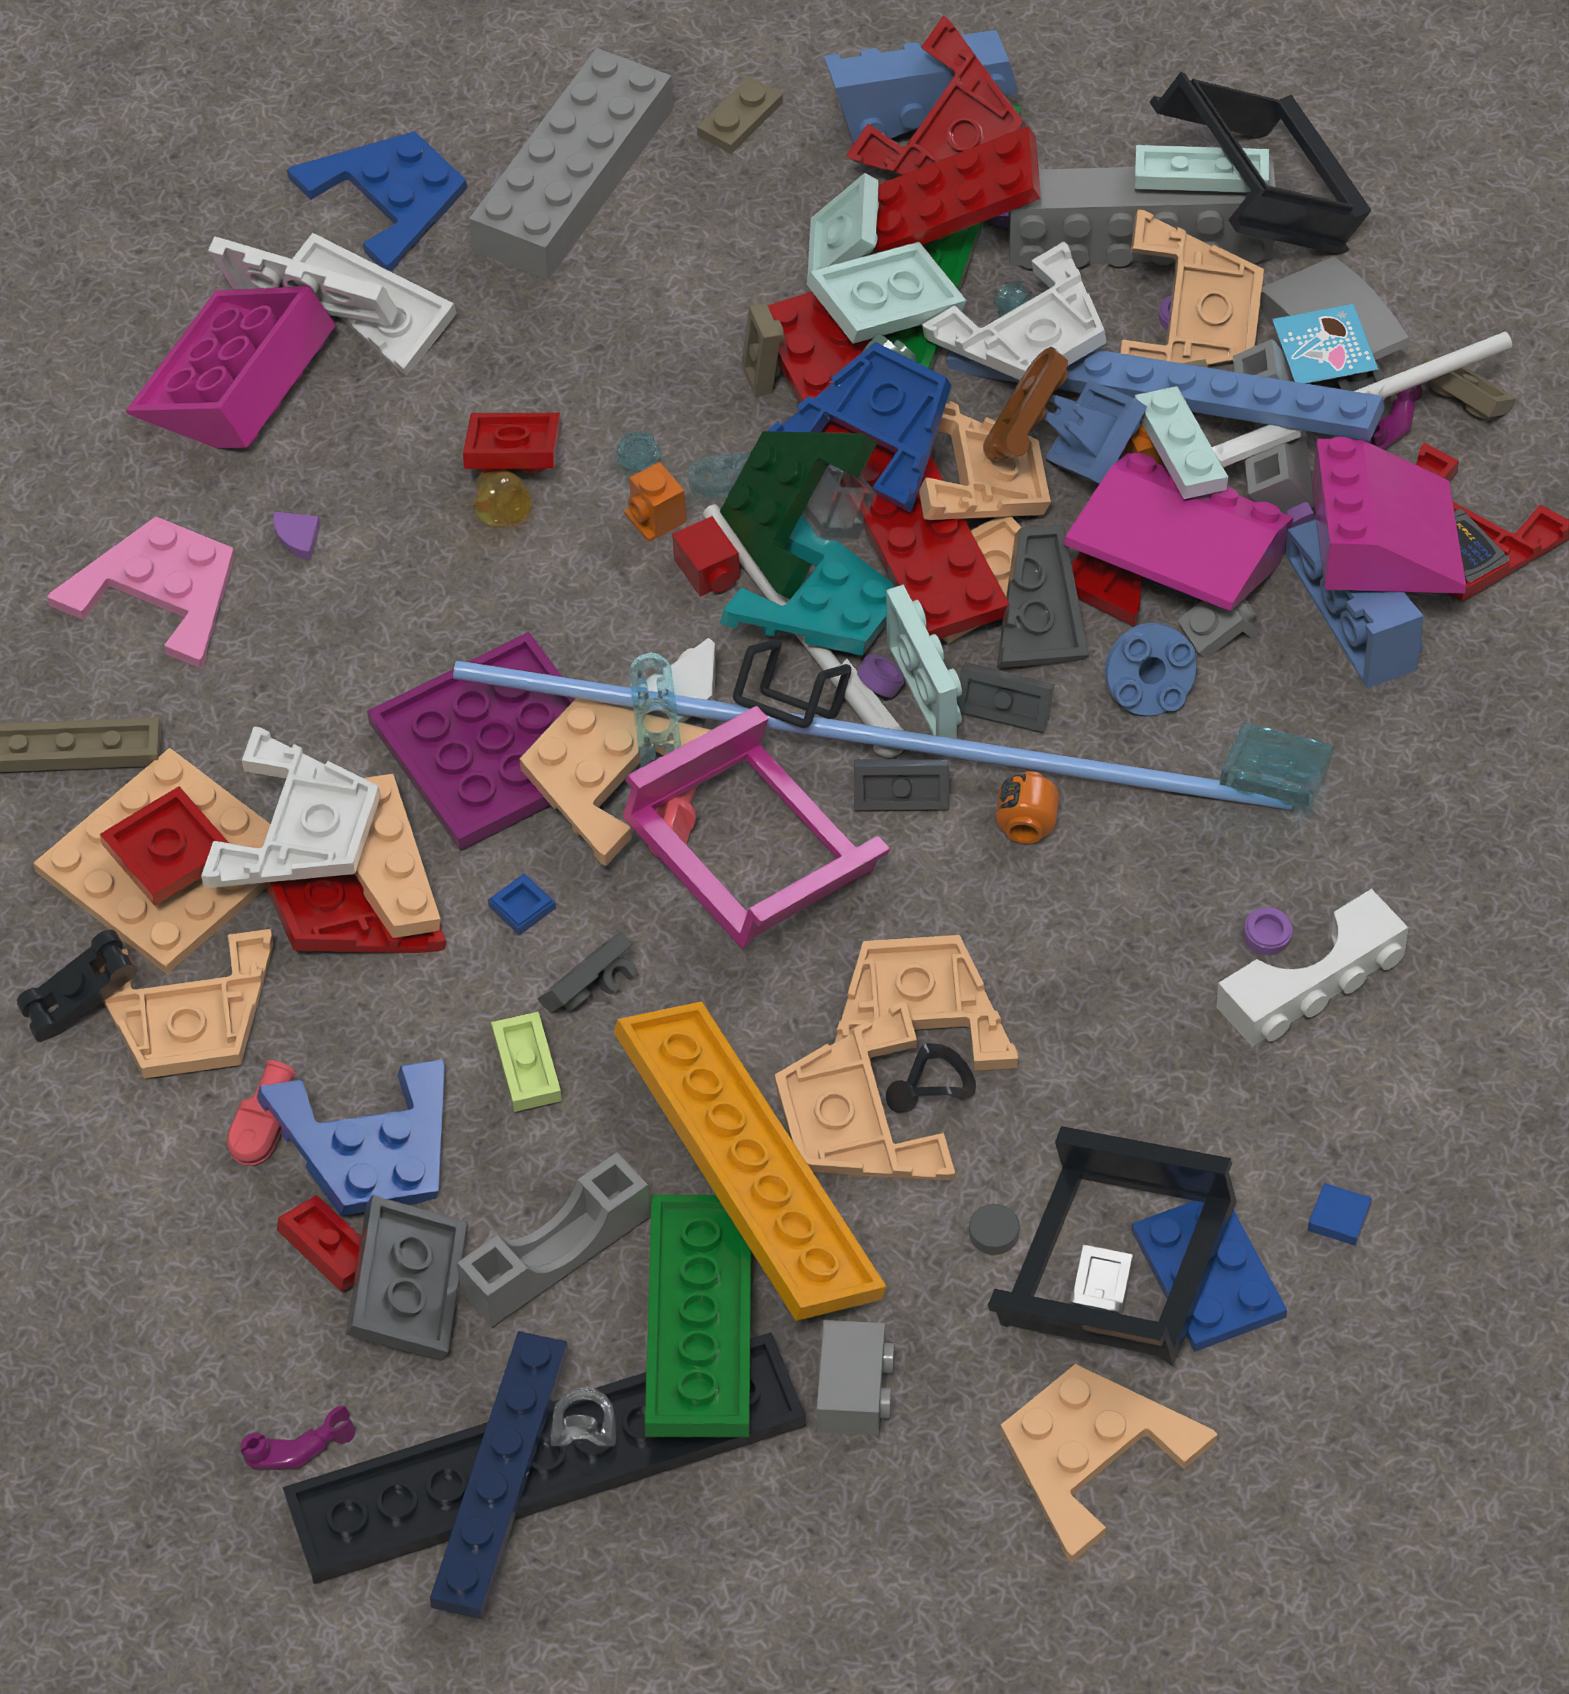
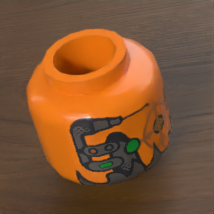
(1027, 807)

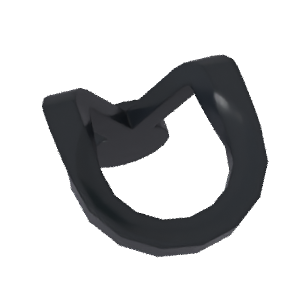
(903, 1095)

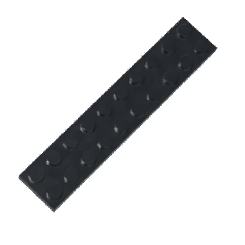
(416, 1492)

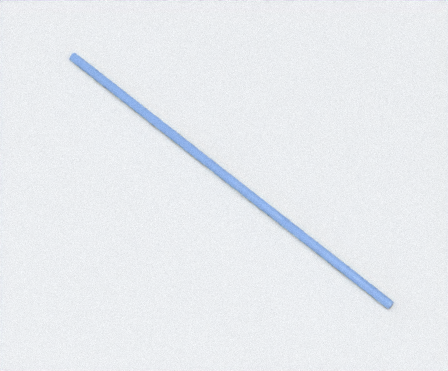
(874, 735)

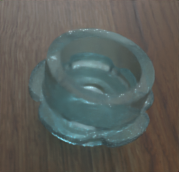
(1011, 297)
(635, 443)

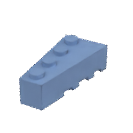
(902, 86)
(1373, 627)

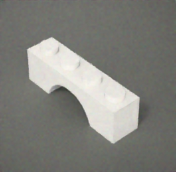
(1267, 998)

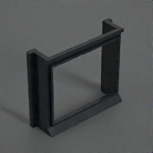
(1267, 209)
(1138, 1167)

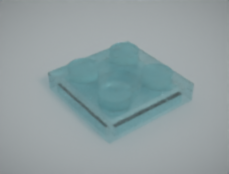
(1276, 765)

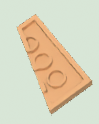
(394, 870)

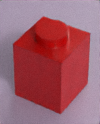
(706, 556)

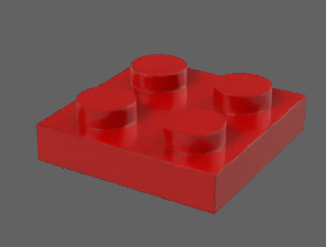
(512, 441)
(163, 845)

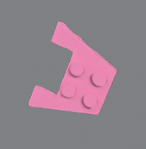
(163, 568)

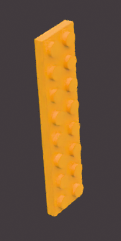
(749, 1161)

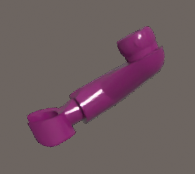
(1400, 419)
(293, 1454)

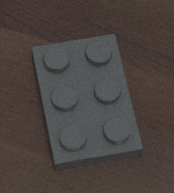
(406, 1278)

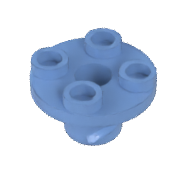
(1150, 669)

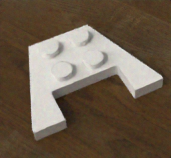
(1056, 319)
(315, 826)

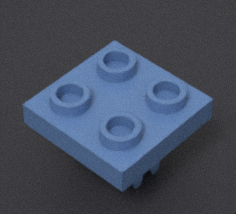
(1092, 430)

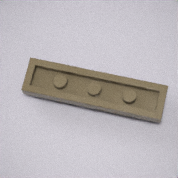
(79, 744)

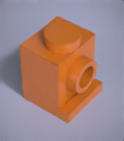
(655, 502)

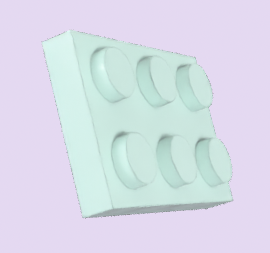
(884, 291)
(922, 663)

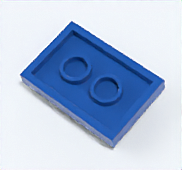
(1238, 1288)

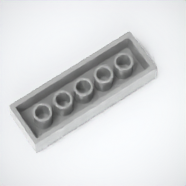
(571, 163)
(1097, 211)

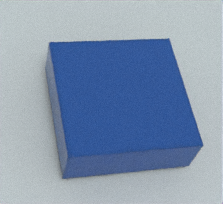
(521, 904)
(1339, 1214)

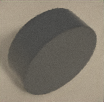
(994, 1229)

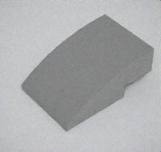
(1330, 286)

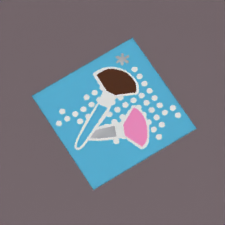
(1325, 344)

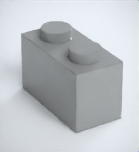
(852, 1377)

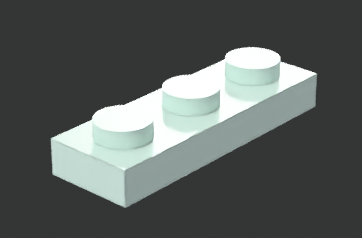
(1194, 168)
(1181, 443)

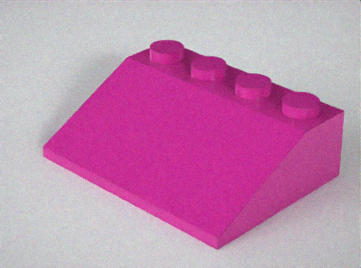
(235, 364)
(1383, 521)
(1199, 545)

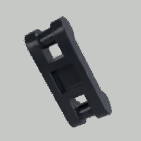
(77, 987)

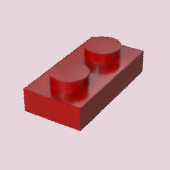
(323, 1240)

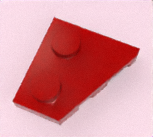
(1108, 587)

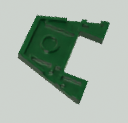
(776, 489)

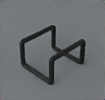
(811, 708)

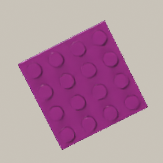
(467, 741)

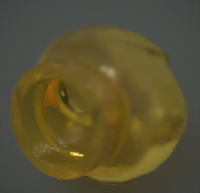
(501, 498)

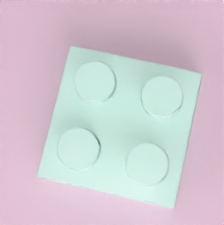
(845, 226)

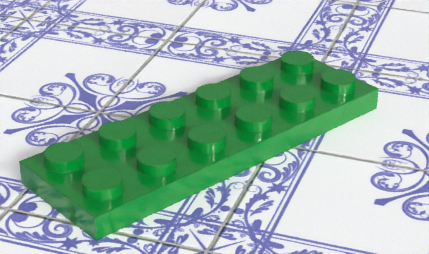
(697, 1321)

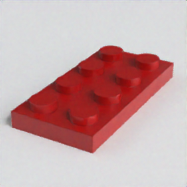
(958, 191)

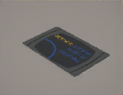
(1476, 547)

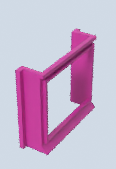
(698, 762)

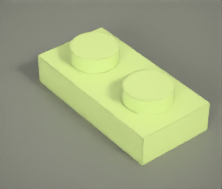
(526, 1061)

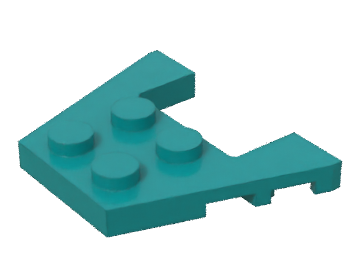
(834, 608)

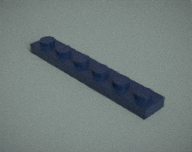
(499, 1475)

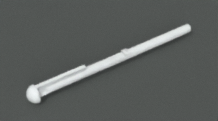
(1272, 435)
(857, 694)

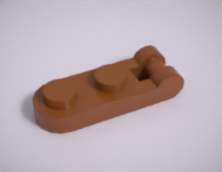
(1026, 406)

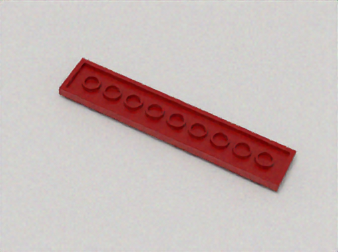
(929, 557)

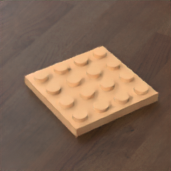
(99, 885)

